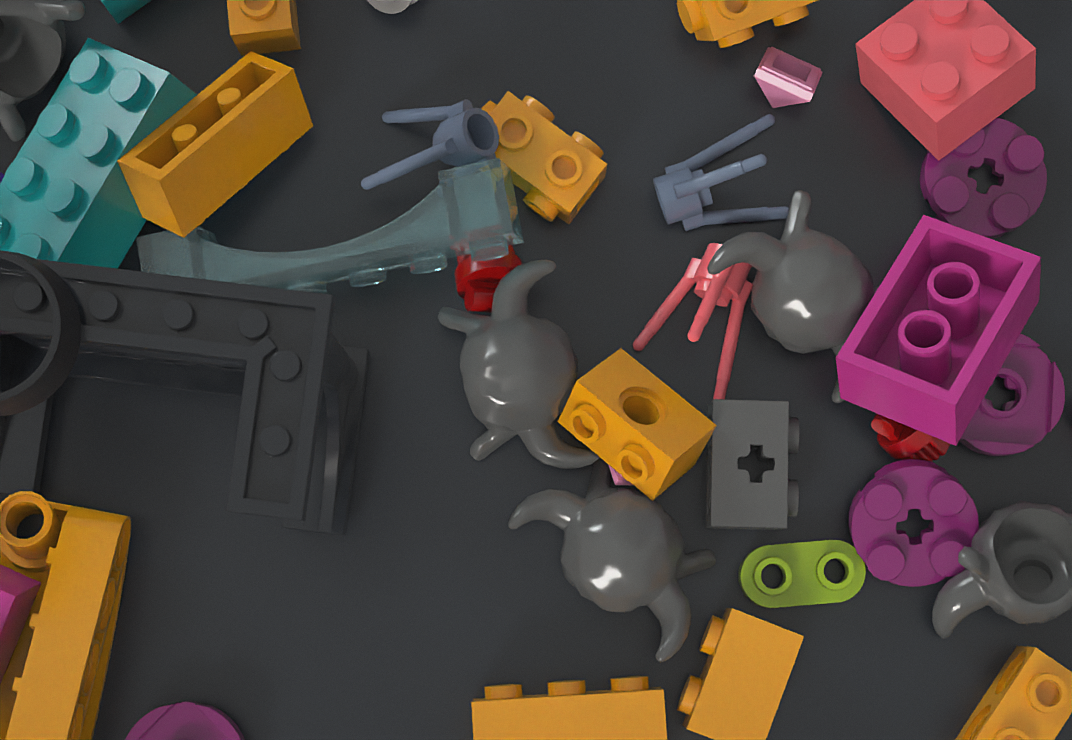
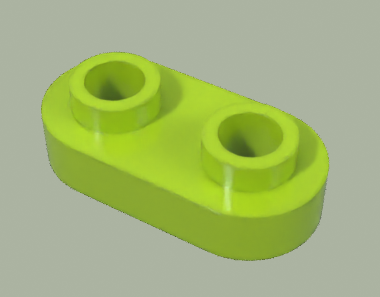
(802, 573)

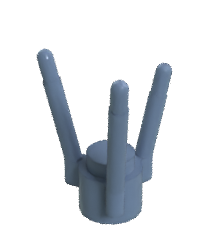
(462, 139)
(685, 191)

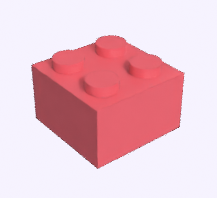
(946, 69)

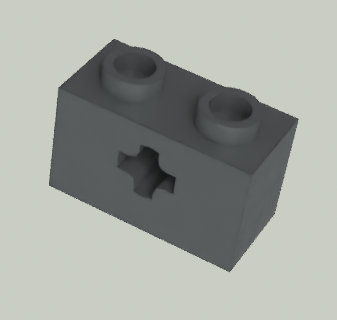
(730, 495)

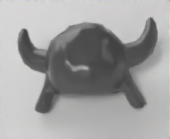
(30, 52)
(805, 283)
(518, 371)
(621, 551)
(1014, 566)

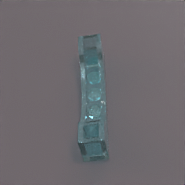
(465, 214)

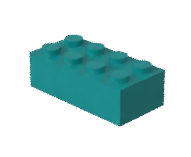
(65, 185)

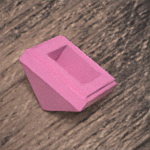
(786, 78)

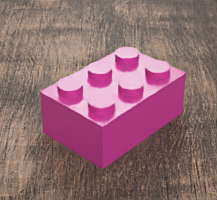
(939, 329)

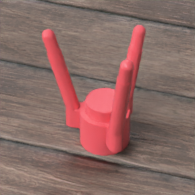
(714, 290)

